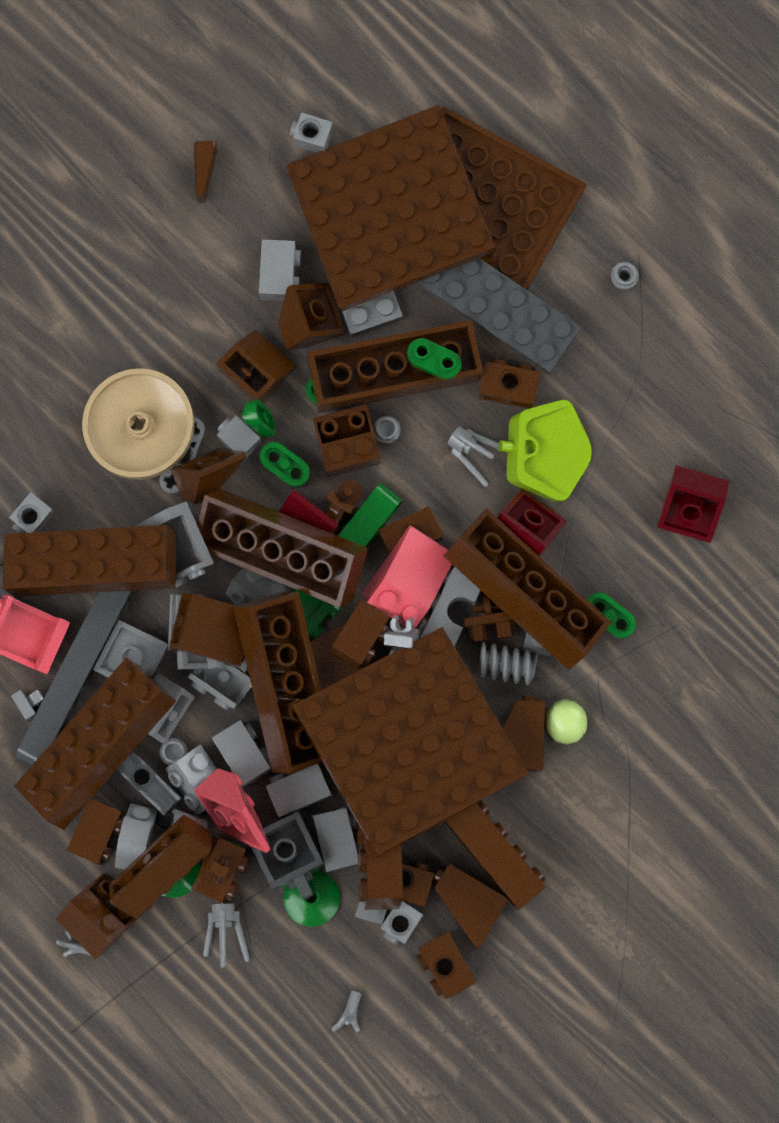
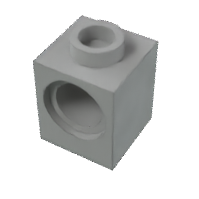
(317, 143)
(238, 436)
(30, 504)
(413, 918)

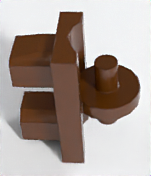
(342, 501)
(477, 624)

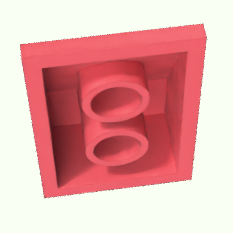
(409, 577)
(231, 809)

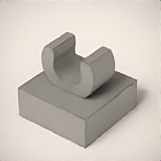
(400, 635)
(27, 703)

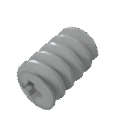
(507, 664)

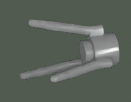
(465, 441)
(222, 917)

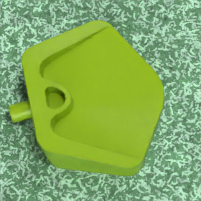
(547, 450)

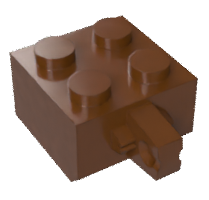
(221, 870)

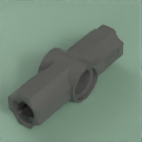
(156, 789)

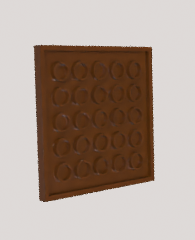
(518, 197)
(390, 208)
(410, 741)

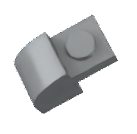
(135, 834)

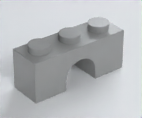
(457, 588)

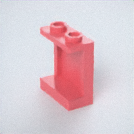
(29, 634)

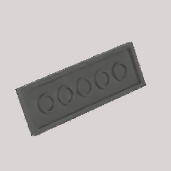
(505, 311)

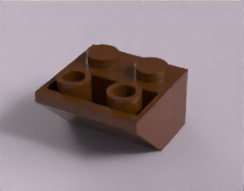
(255, 366)
(347, 440)
(94, 919)

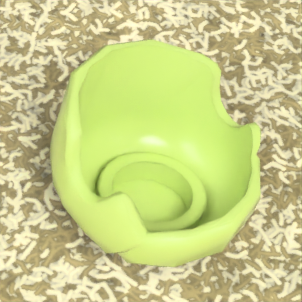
(566, 721)

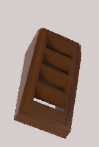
(204, 156)

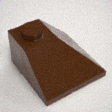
(309, 316)
(206, 473)

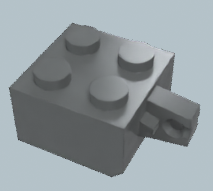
(290, 856)

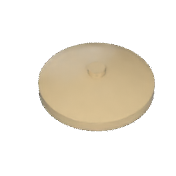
(138, 424)

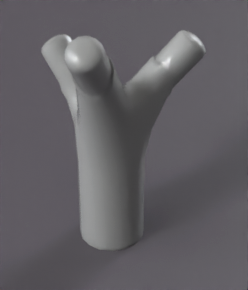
(73, 945)
(350, 1013)

